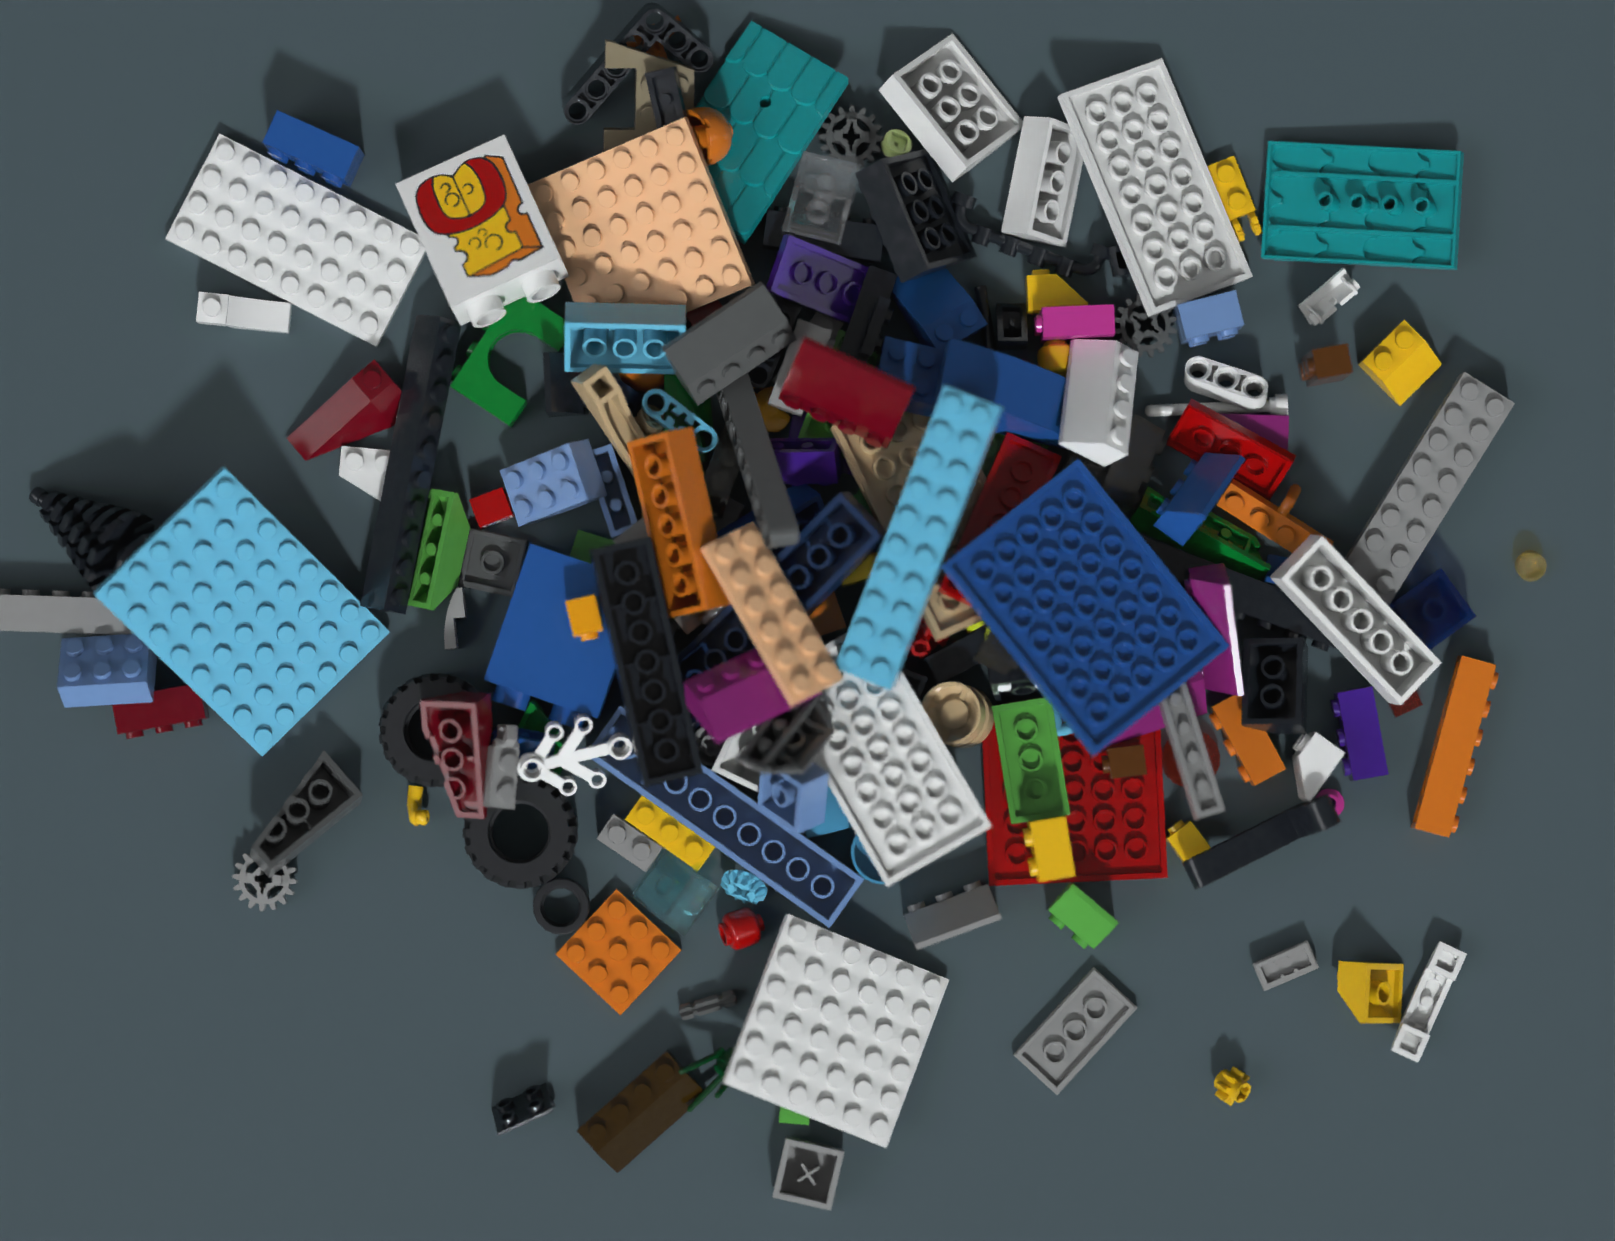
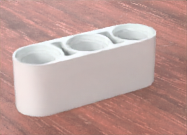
(1235, 394)

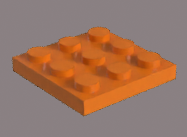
(618, 952)

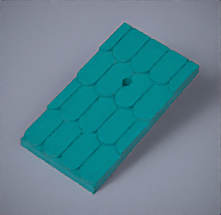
(775, 106)
(1337, 201)

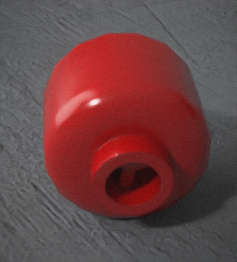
(741, 928)

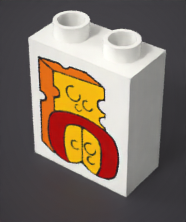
(483, 233)

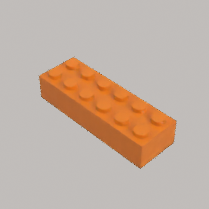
(677, 519)

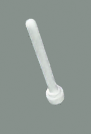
(1275, 406)

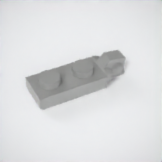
(502, 769)

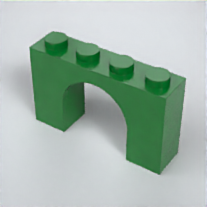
(475, 377)

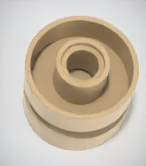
(959, 713)

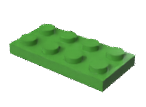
(1030, 760)

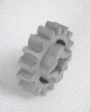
(263, 893)

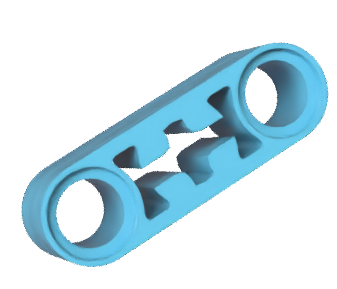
(677, 411)

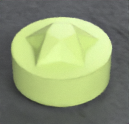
(896, 143)

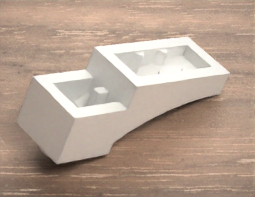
(243, 312)

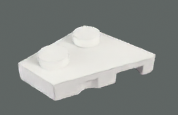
(364, 468)

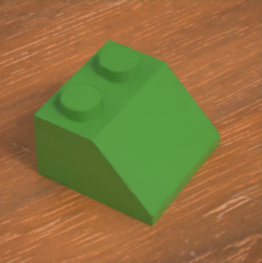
(1081, 916)

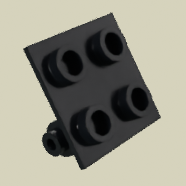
(523, 1108)

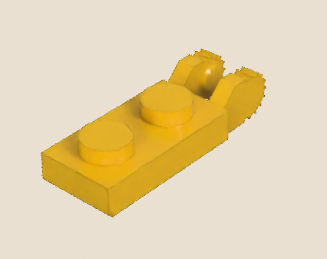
(1234, 195)

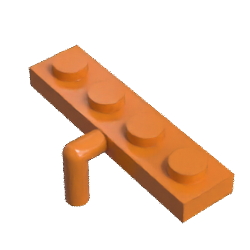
(1267, 517)

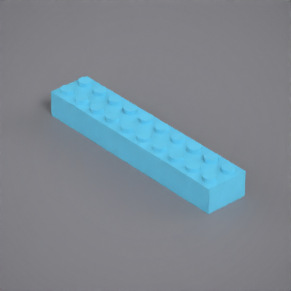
(919, 536)

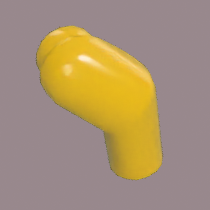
(414, 806)

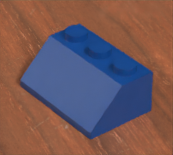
(1196, 494)

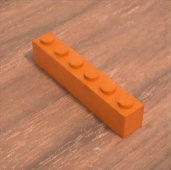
(1454, 745)

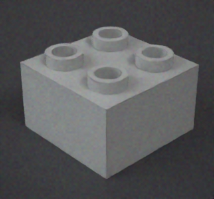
(808, 1173)

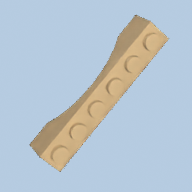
(609, 408)

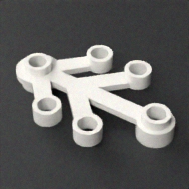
(569, 756)

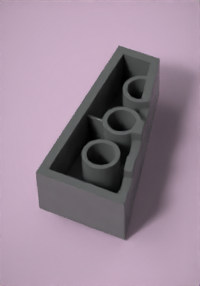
(309, 812)

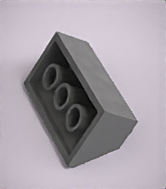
(729, 343)

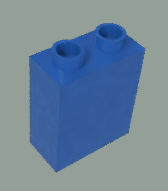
(537, 644)

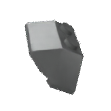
(790, 739)

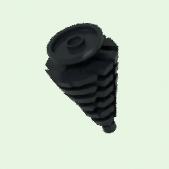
(94, 533)

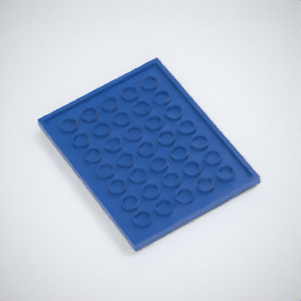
(1085, 607)

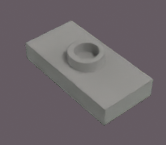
(1285, 965)

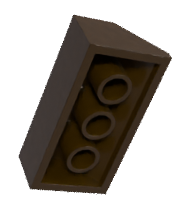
(640, 1112)

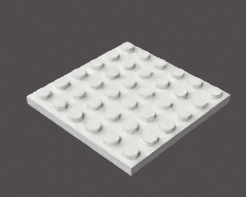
(835, 1031)

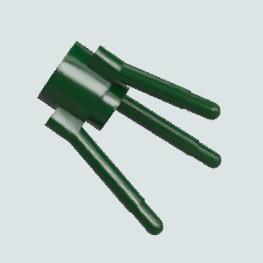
(722, 1060)

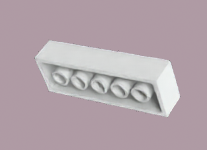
(1355, 619)

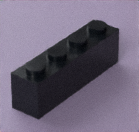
(859, 243)

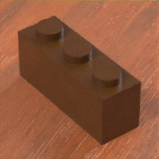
(1326, 365)

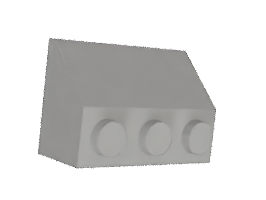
(951, 915)

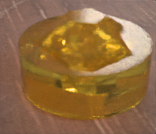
(1530, 565)

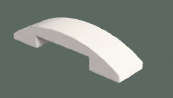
(1427, 1001)

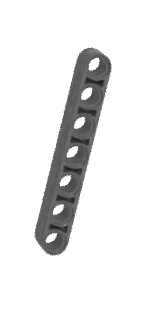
(758, 464)

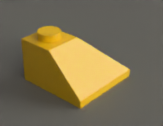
(1372, 990)

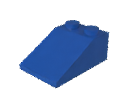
(938, 309)

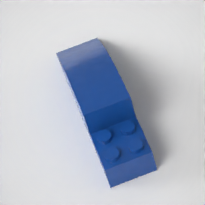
(1028, 392)

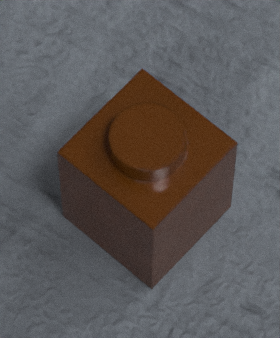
(1124, 761)

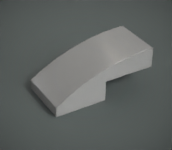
(456, 610)

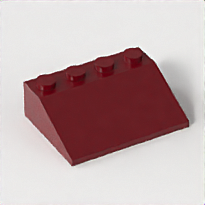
(845, 393)

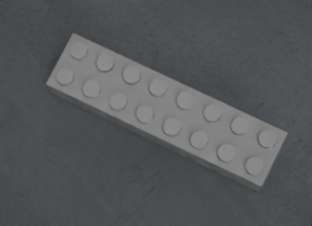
(1427, 484)

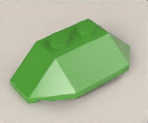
(439, 550)

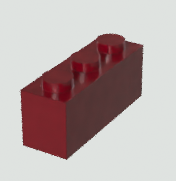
(168, 708)

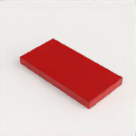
(1206, 431)

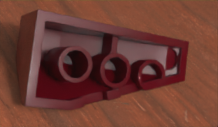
(355, 411)
(460, 736)

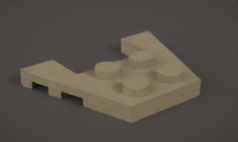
(629, 57)

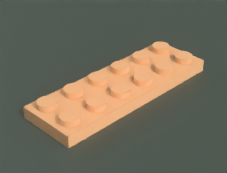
(772, 614)

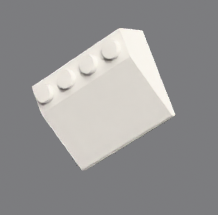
(951, 107)

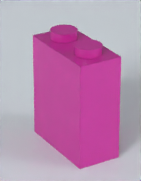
(1075, 322)

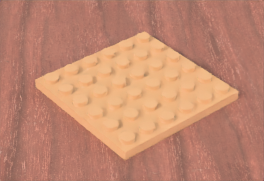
(643, 224)

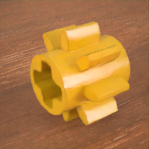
(1232, 1086)

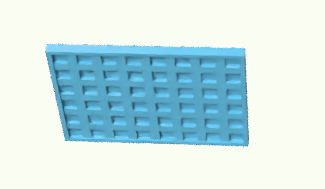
(241, 611)

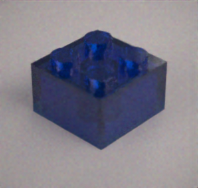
(1433, 609)

